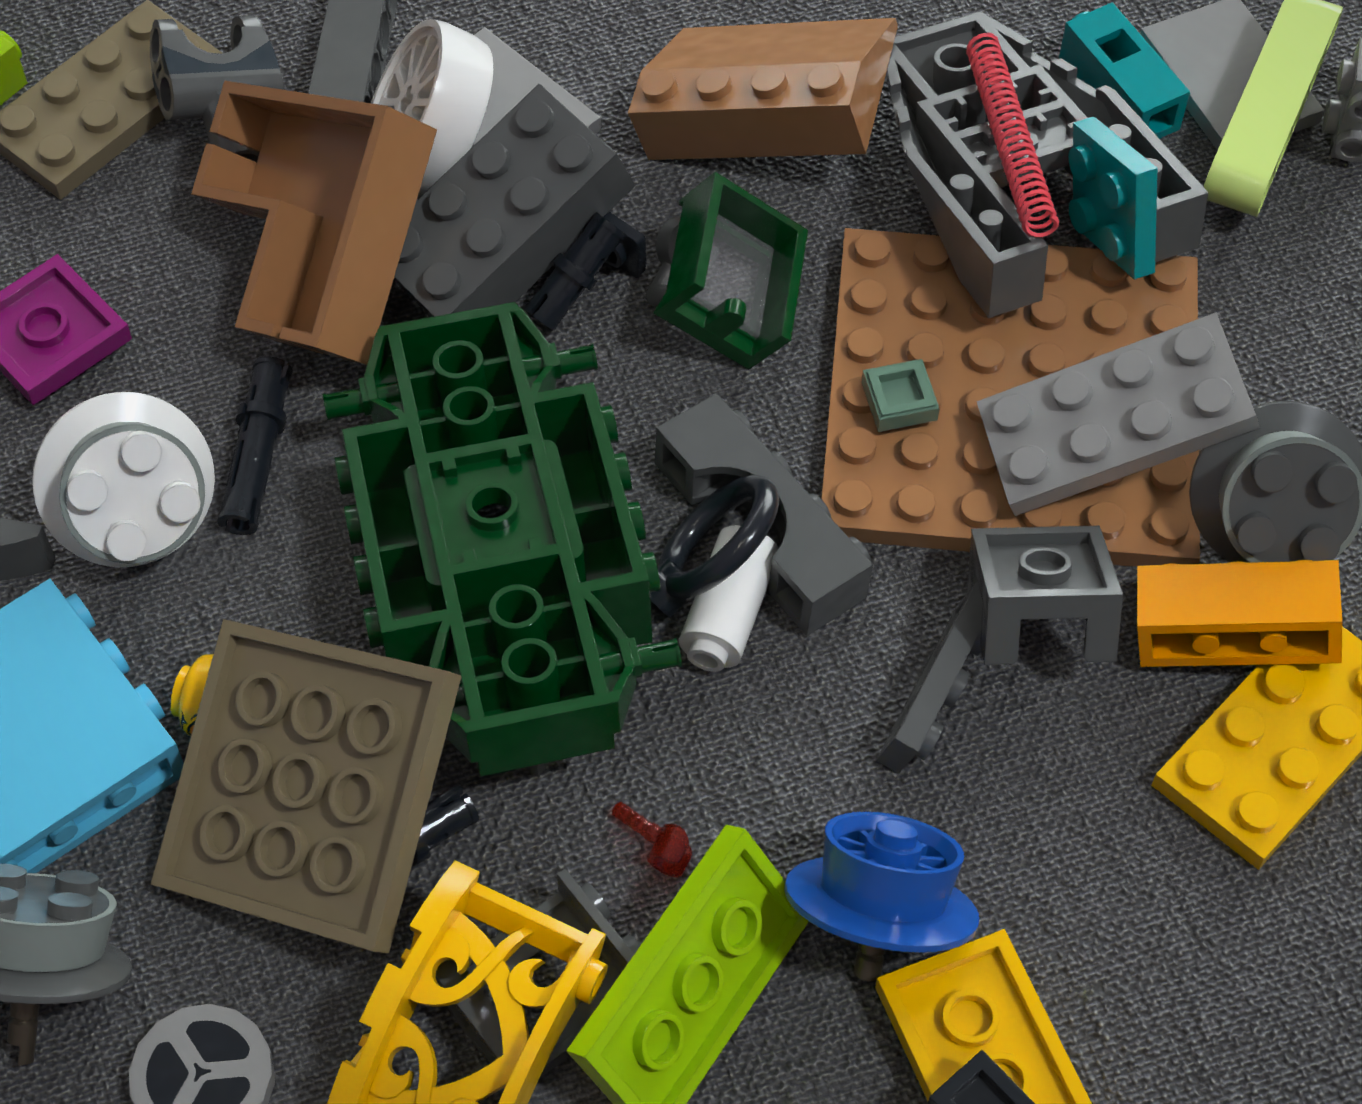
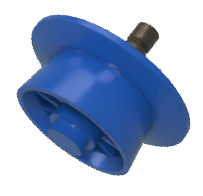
(885, 887)

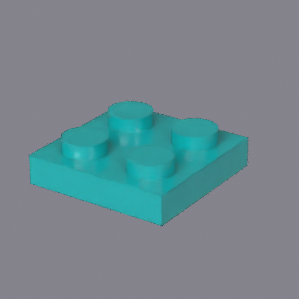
(1114, 197)

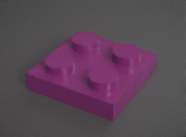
(54, 329)

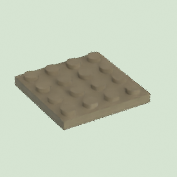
(306, 784)

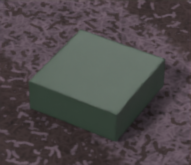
(900, 395)

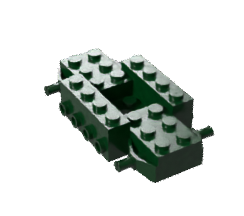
(523, 604)

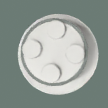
(123, 479)

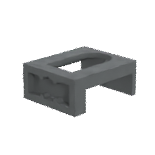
(576, 907)

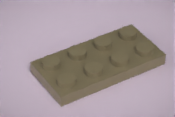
(88, 105)

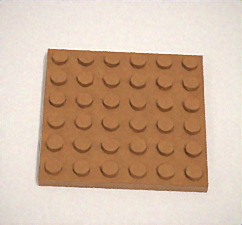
(940, 476)

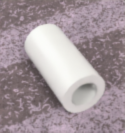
(725, 615)

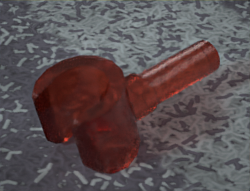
(670, 843)

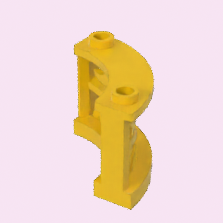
(447, 934)

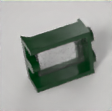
(734, 272)

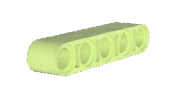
(1271, 104)

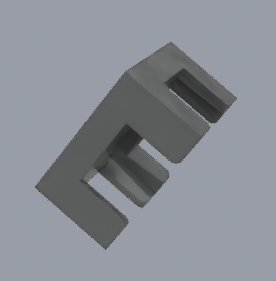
(1044, 577)

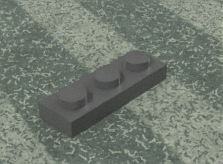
(939, 683)

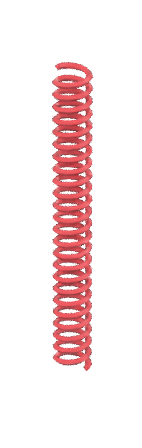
(1001, 143)

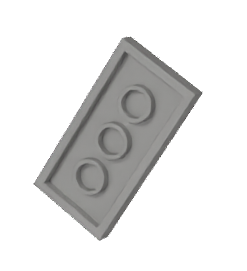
(1117, 414)

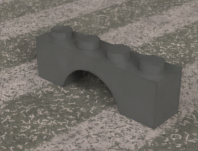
(817, 566)

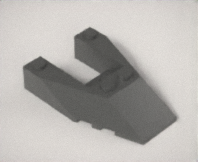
(961, 170)

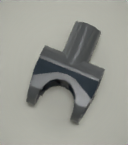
(191, 79)

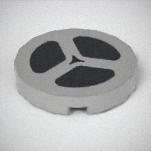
(202, 1059)

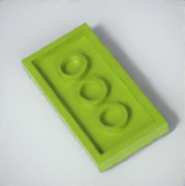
(691, 978)

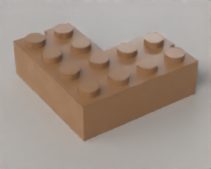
(336, 207)

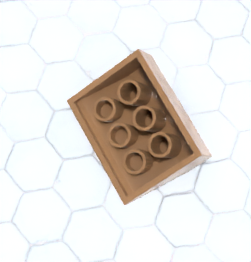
(764, 90)

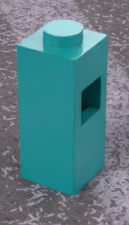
(1116, 55)

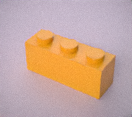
(1239, 613)

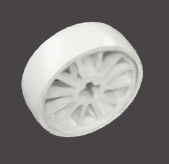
(443, 81)

